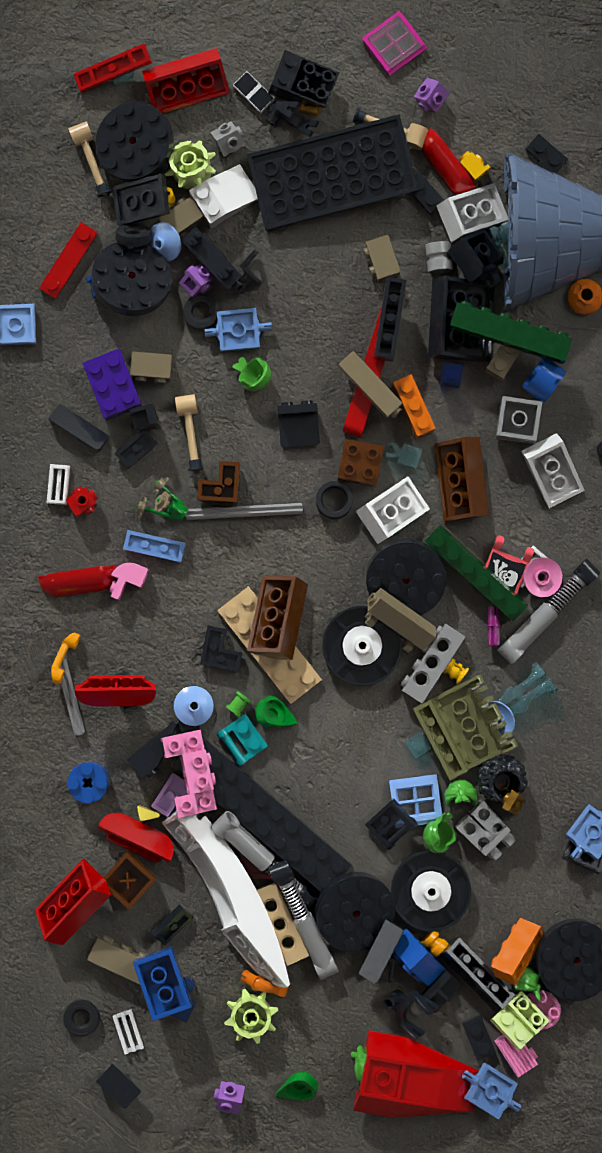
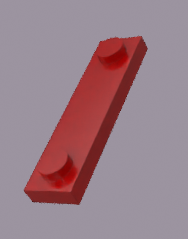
(113, 68)
(68, 260)

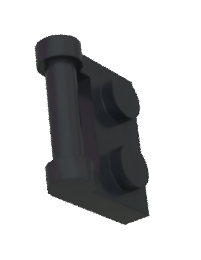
(388, 817)

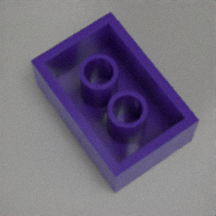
(112, 384)

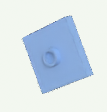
(17, 324)

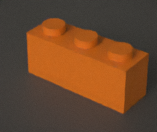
(414, 406)
(517, 951)

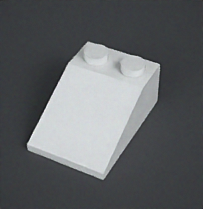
(224, 195)
(472, 212)
(553, 470)
(392, 510)

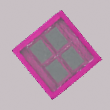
(394, 43)

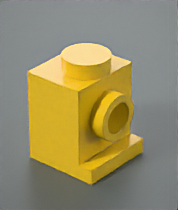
(474, 166)

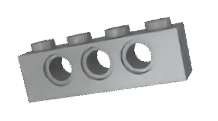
(420, 692)

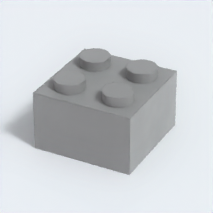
(518, 420)

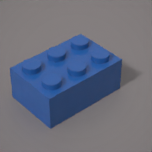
(162, 983)

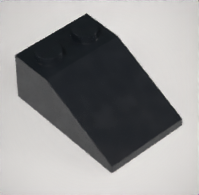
(151, 754)

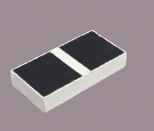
(253, 92)

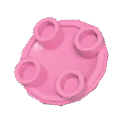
(548, 1006)

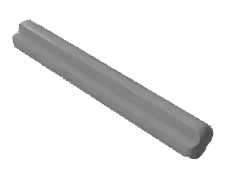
(71, 701)

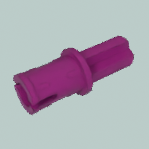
(493, 626)

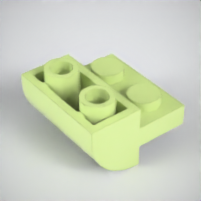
(519, 1020)

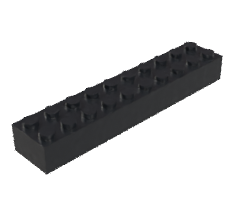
(273, 821)

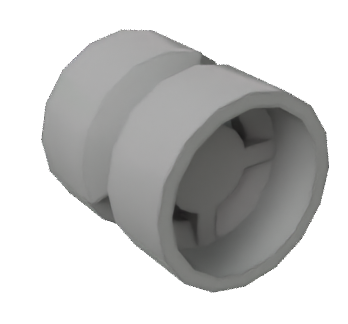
(438, 257)

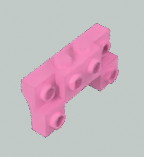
(196, 773)

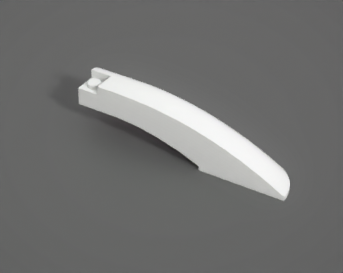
(234, 895)

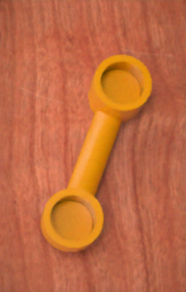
(69, 642)

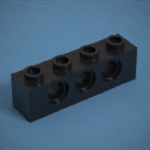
(390, 319)
(477, 974)

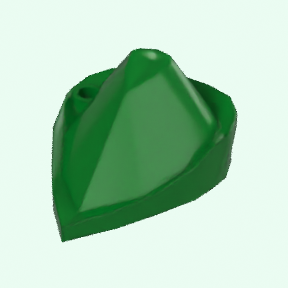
(274, 713)
(299, 1087)

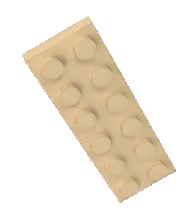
(290, 676)

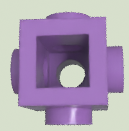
(431, 95)
(196, 280)
(229, 1097)

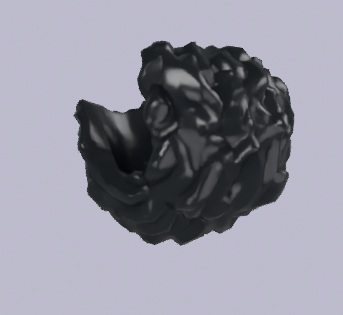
(501, 777)

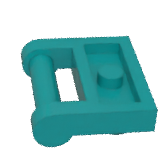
(248, 737)

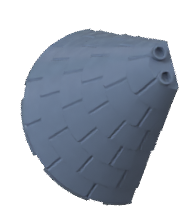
(550, 232)

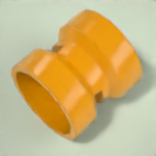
(434, 943)

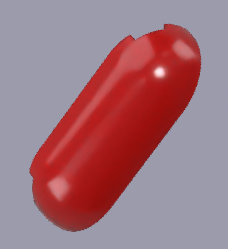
(446, 164)
(77, 581)
(115, 691)
(137, 837)

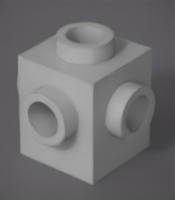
(228, 138)

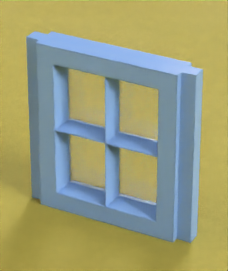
(417, 797)

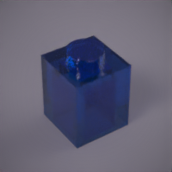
(451, 375)

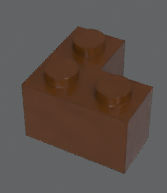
(223, 490)

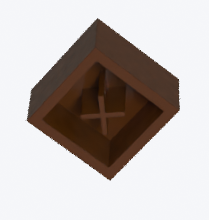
(360, 463)
(129, 879)

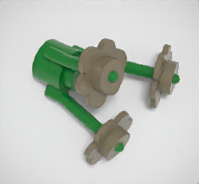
(176, 510)

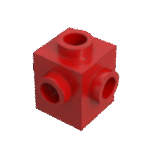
(75, 501)

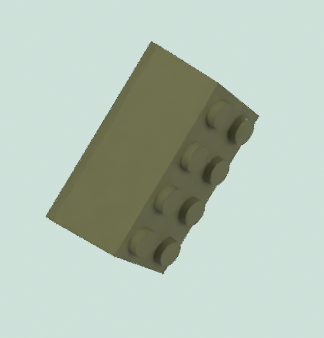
(464, 727)

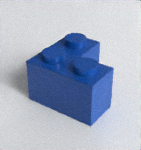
(417, 959)

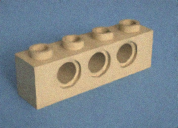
(297, 950)

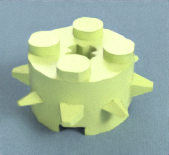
(190, 164)
(254, 1027)

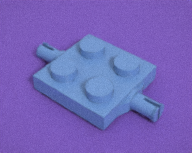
(238, 329)
(587, 833)
(491, 1091)

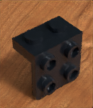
(298, 424)

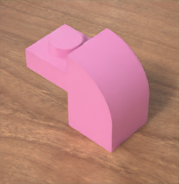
(126, 573)

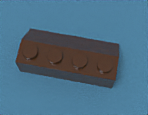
(461, 479)
(277, 617)

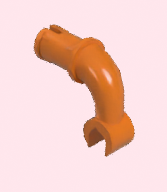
(259, 984)

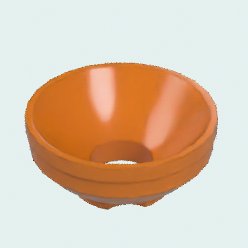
(580, 305)

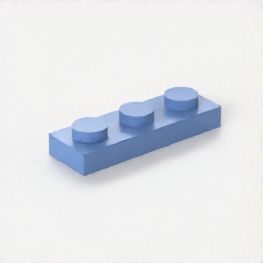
(154, 546)

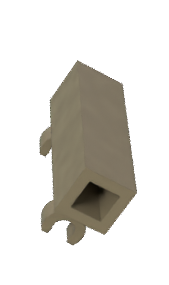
(370, 385)
(401, 619)

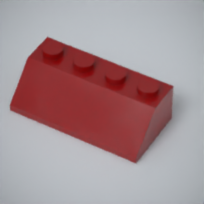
(186, 81)
(72, 903)

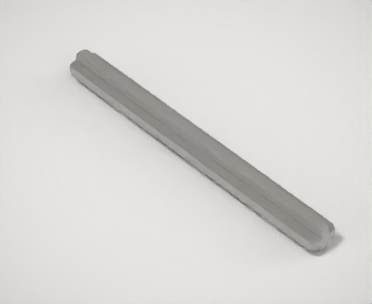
(244, 511)

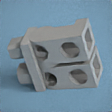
(490, 835)

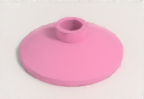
(551, 581)

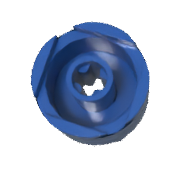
(544, 379)
(77, 783)

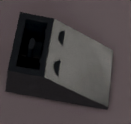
(303, 81)

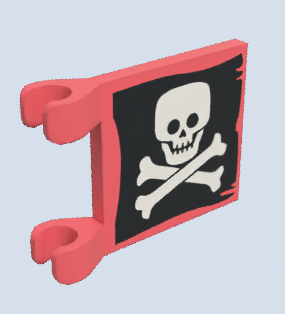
(508, 567)

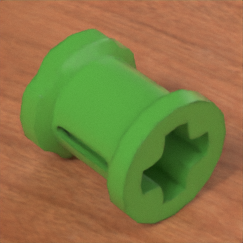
(238, 704)

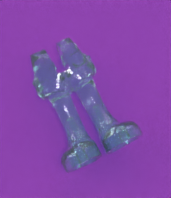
(516, 692)

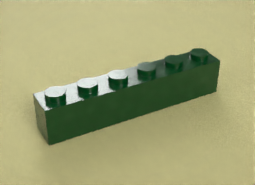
(510, 333)
(476, 572)

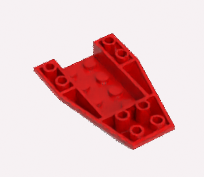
(410, 1079)

